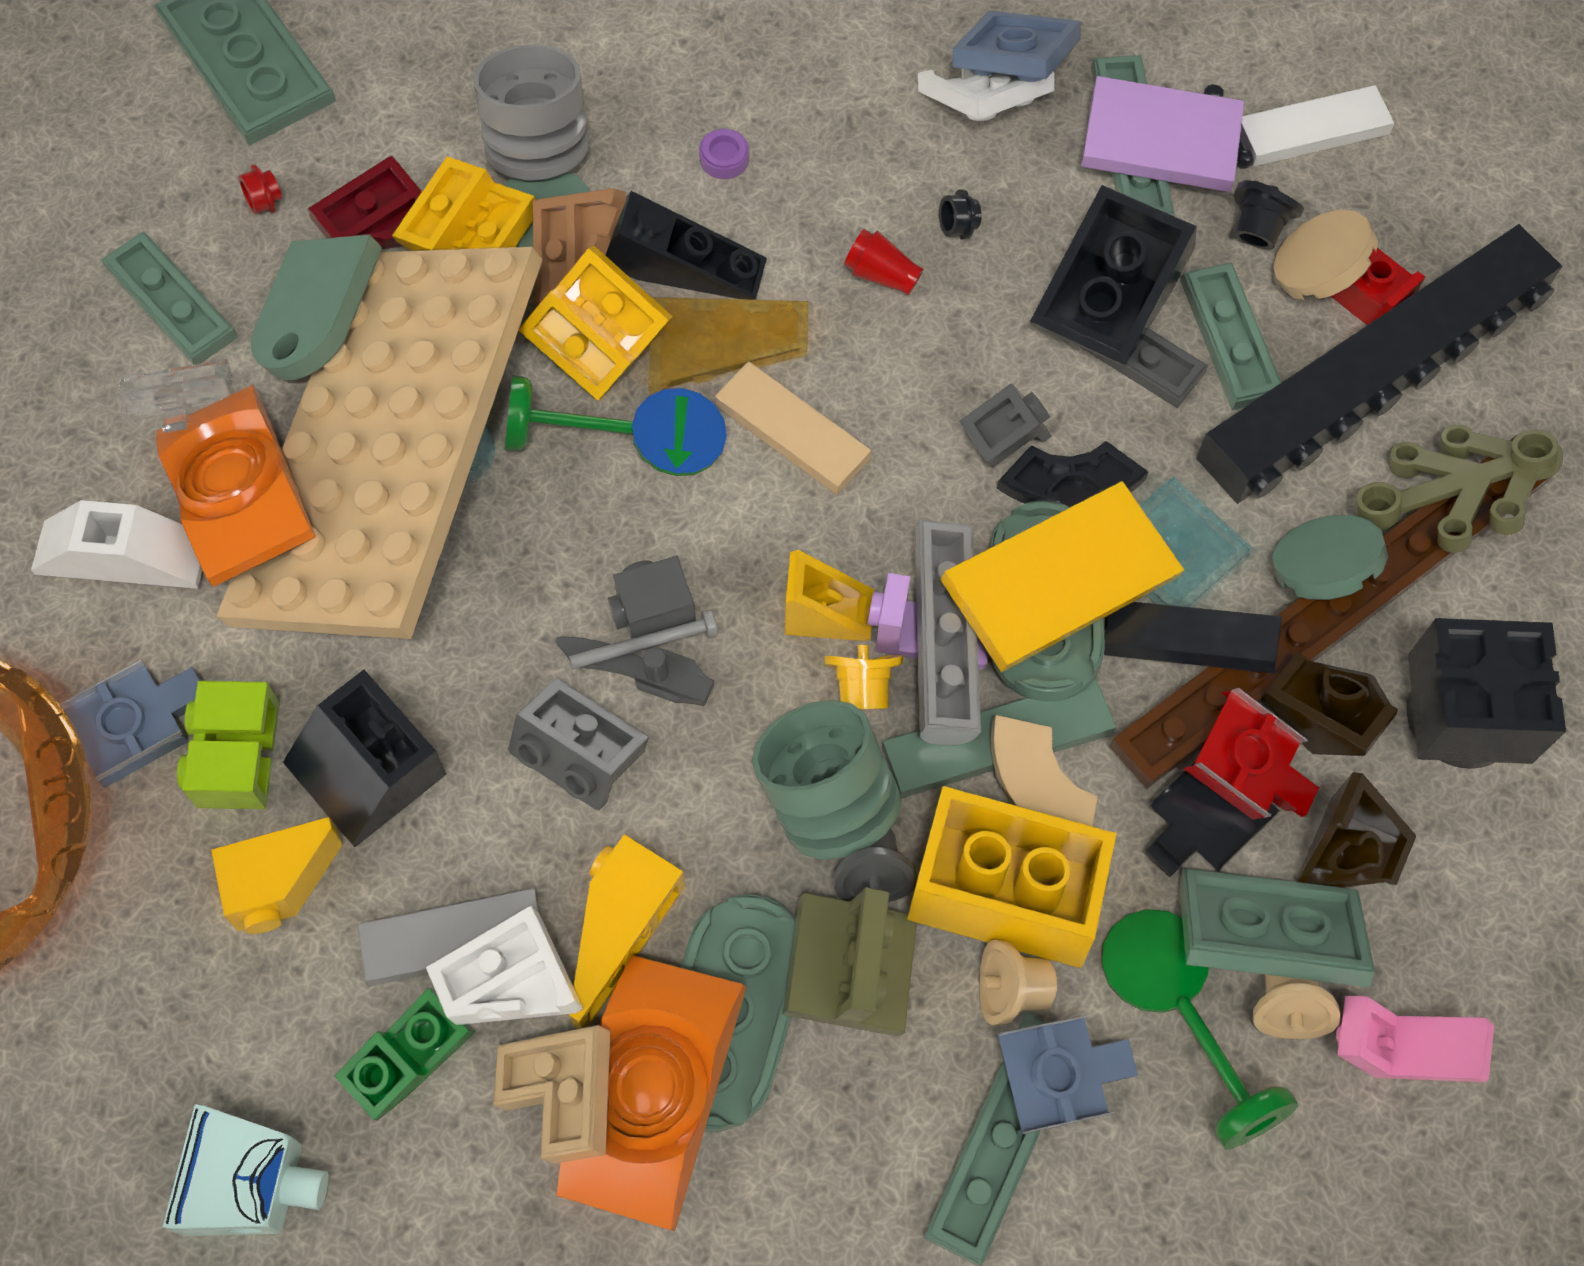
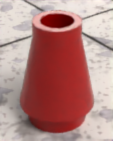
(882, 262)

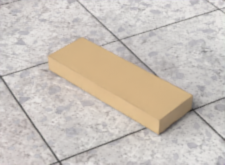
(793, 428)

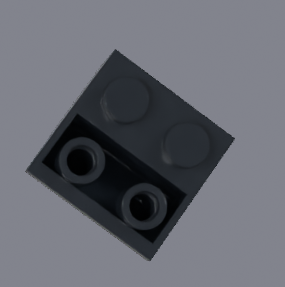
(362, 758)

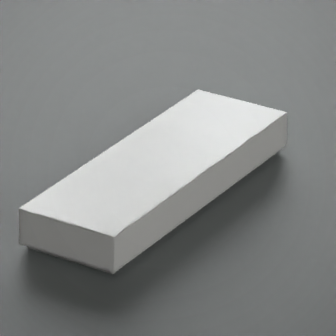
(1315, 125)

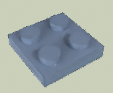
(1016, 45)

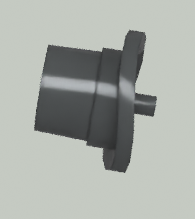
(876, 868)

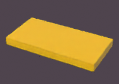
(1061, 575)

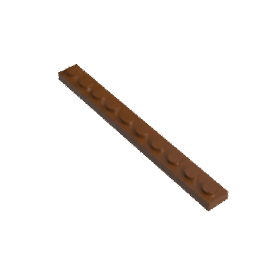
(1309, 627)

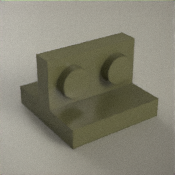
(851, 963)

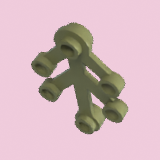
(1526, 459)

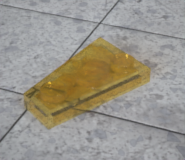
(722, 336)

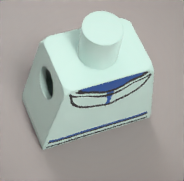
(238, 1178)

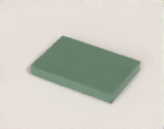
(1275, 927)

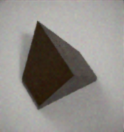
(1331, 706)
(1357, 839)

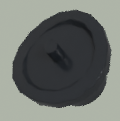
(1262, 213)

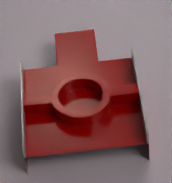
(1251, 760)

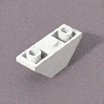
(117, 546)

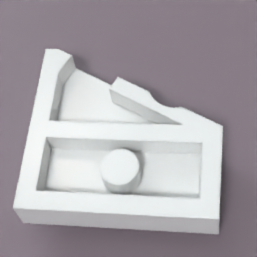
(982, 95)
(505, 975)

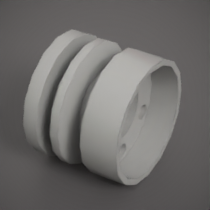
(531, 111)

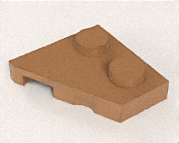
(567, 228)

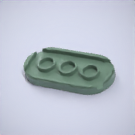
(1067, 665)
(753, 951)

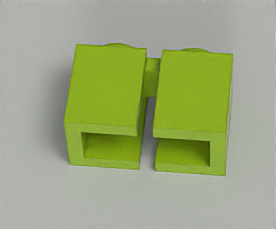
(229, 731)

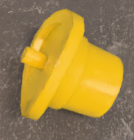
(864, 680)

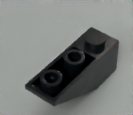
(679, 253)

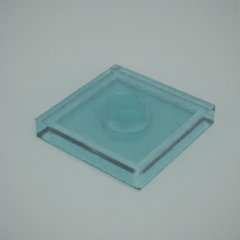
(1198, 540)

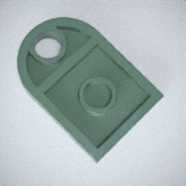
(312, 304)

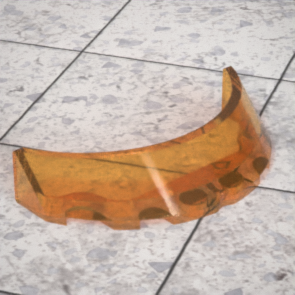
(57, 797)

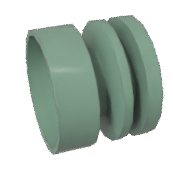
(827, 779)

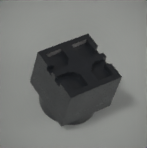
(1484, 692)

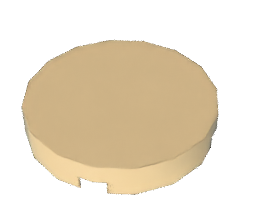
(1325, 254)

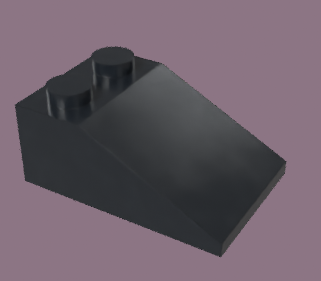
(1115, 276)

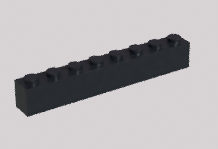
(1378, 364)

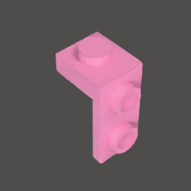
(1414, 1045)

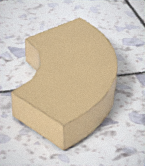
(1031, 773)

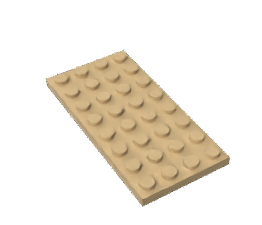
(390, 443)

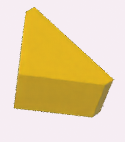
(825, 601)

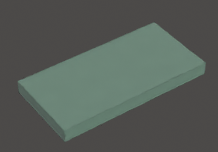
(247, 62)

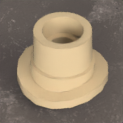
(1013, 983)
(1295, 1009)

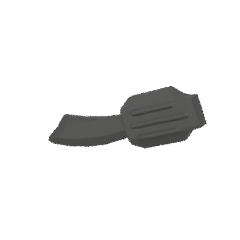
(655, 673)

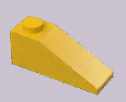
(623, 910)

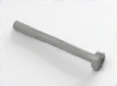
(706, 624)

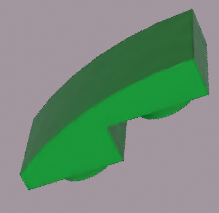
(403, 1056)

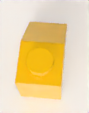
(273, 873)

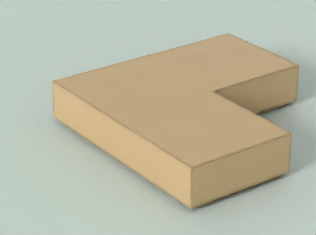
(571, 1081)

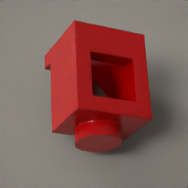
(1379, 289)

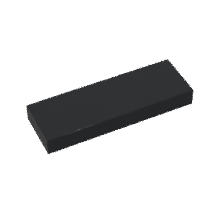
(1194, 636)

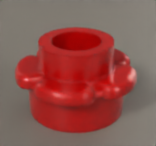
(260, 189)

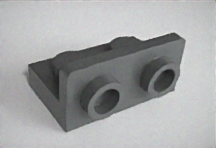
(575, 742)

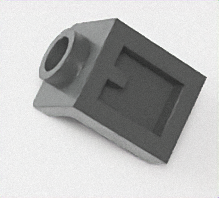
(1006, 424)

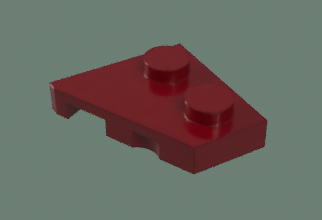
(368, 204)

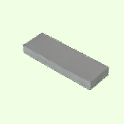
(410, 942)

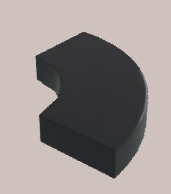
(1067, 478)

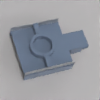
(130, 720)
(1059, 1073)

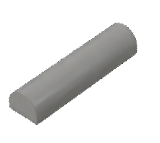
(945, 639)

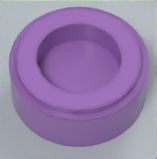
(724, 154)

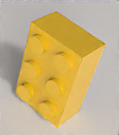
(1013, 877)

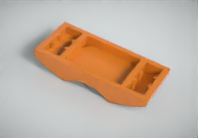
(233, 486)
(664, 1070)

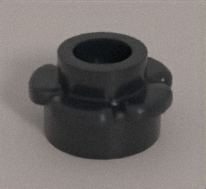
(959, 214)

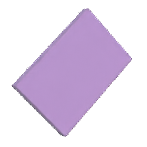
(1163, 134)

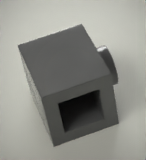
(651, 597)

